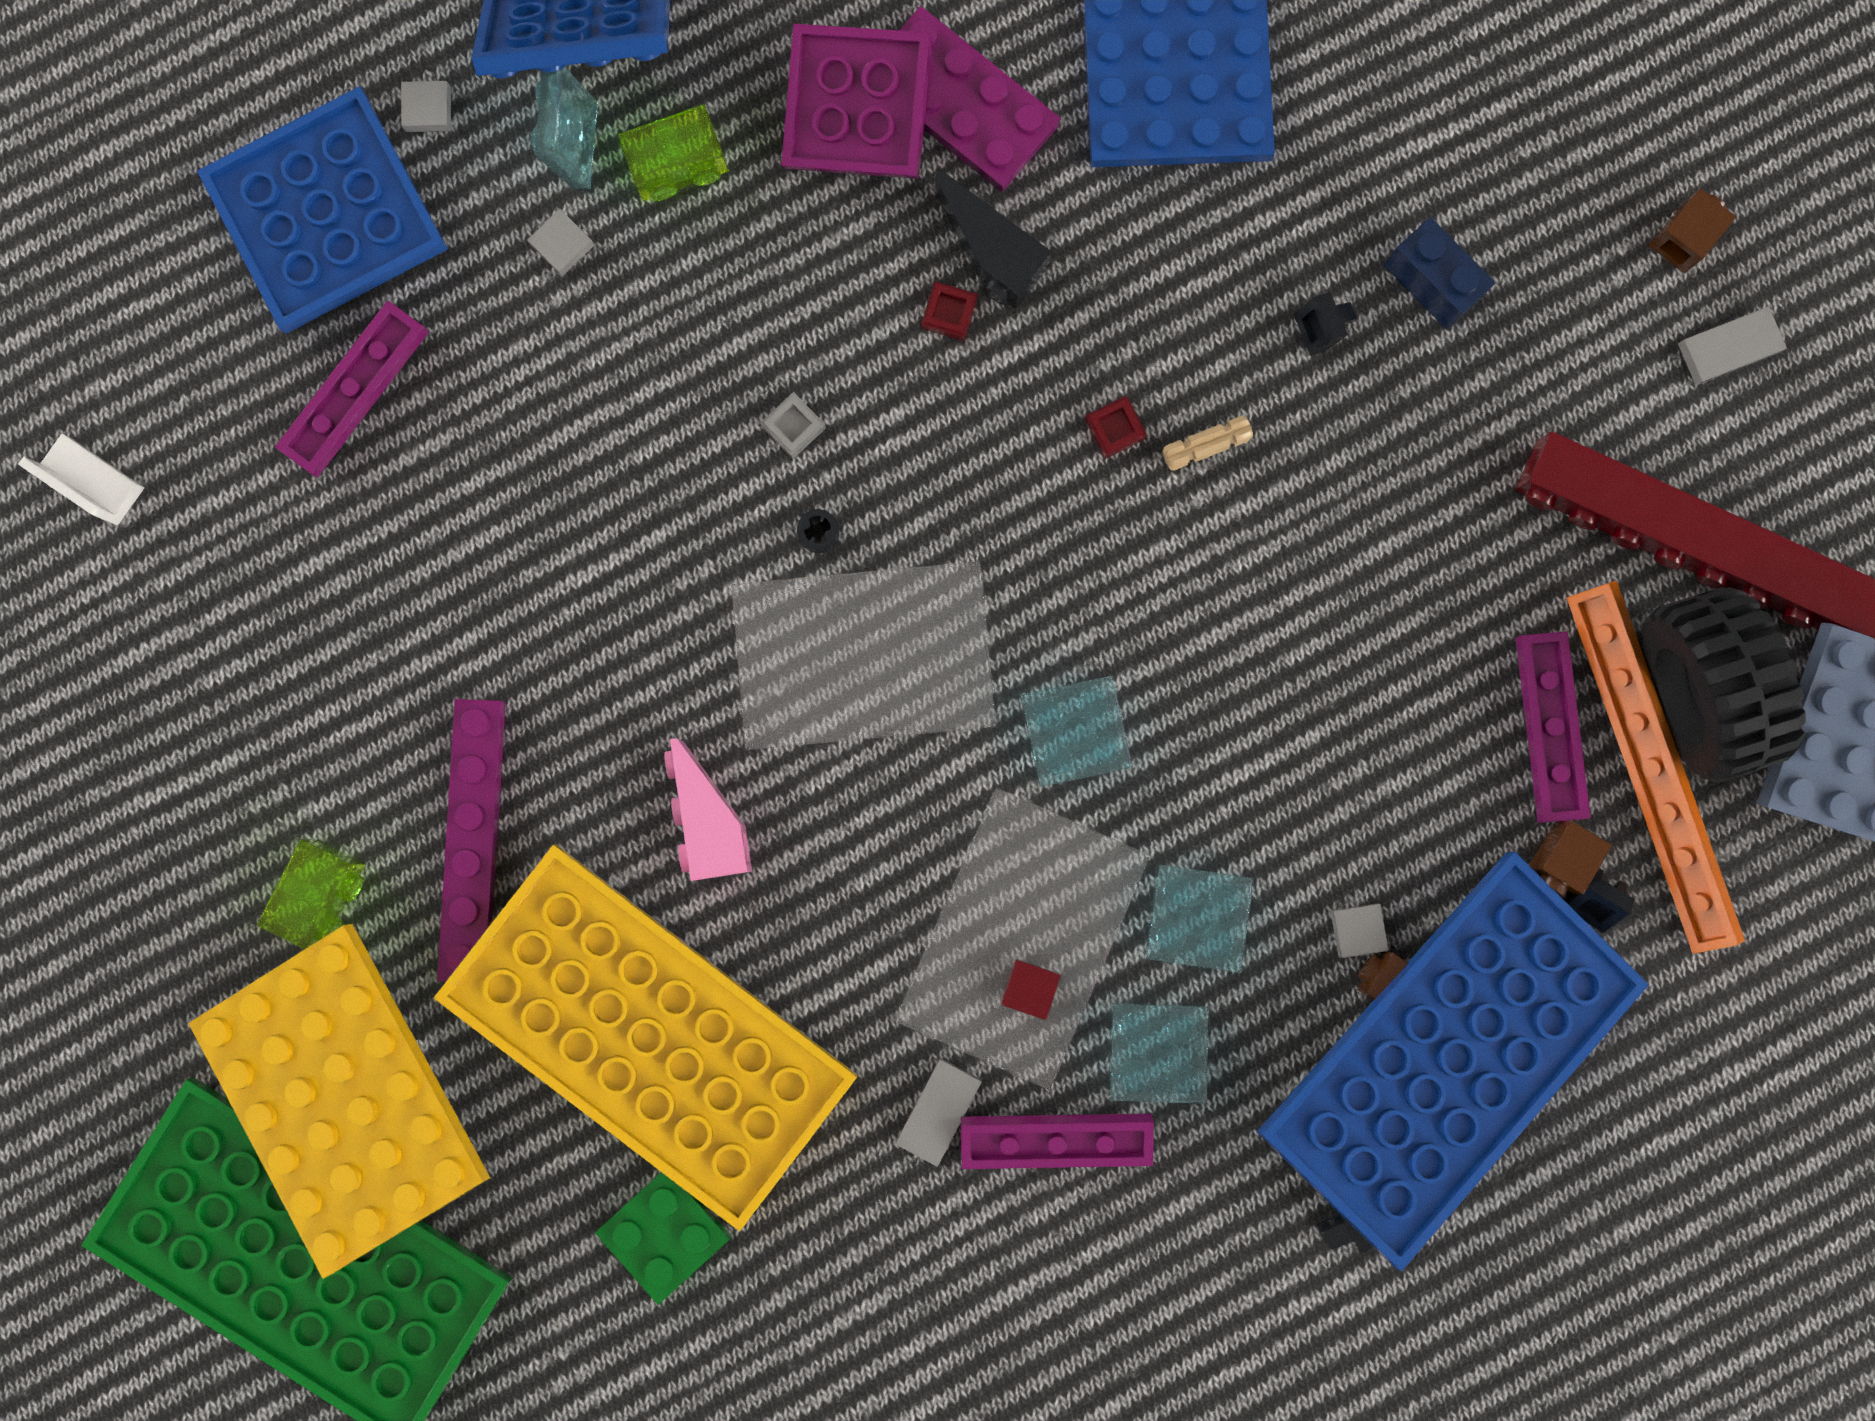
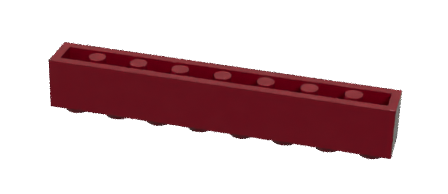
(1696, 536)

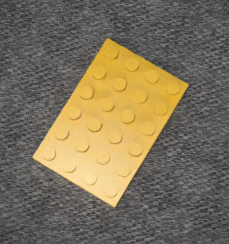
(338, 1100)

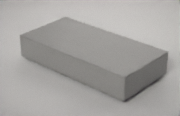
(1732, 346)
(938, 1112)

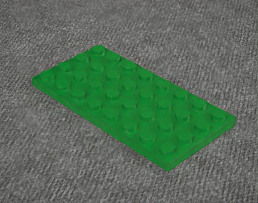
(219, 1244)

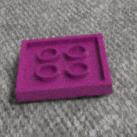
(856, 100)

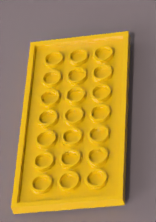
(646, 1037)

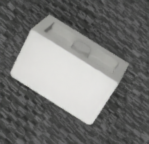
(85, 479)

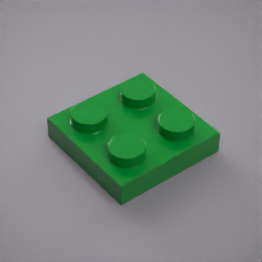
(663, 1236)

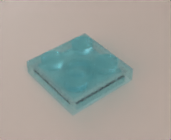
(565, 127)
(1076, 731)
(1199, 918)
(1158, 1053)

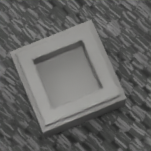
(425, 106)
(560, 242)
(793, 425)
(1359, 930)

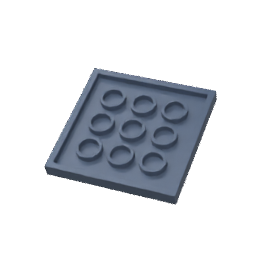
(1834, 767)

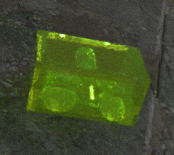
(673, 154)
(312, 893)

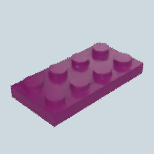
(979, 108)

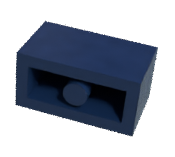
(1438, 273)

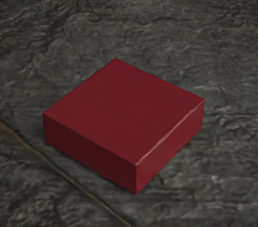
(949, 311)
(1115, 427)
(1030, 989)

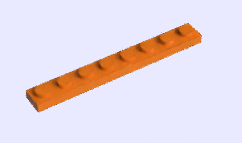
(1655, 769)

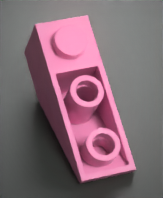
(711, 828)

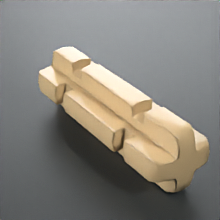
(1207, 443)

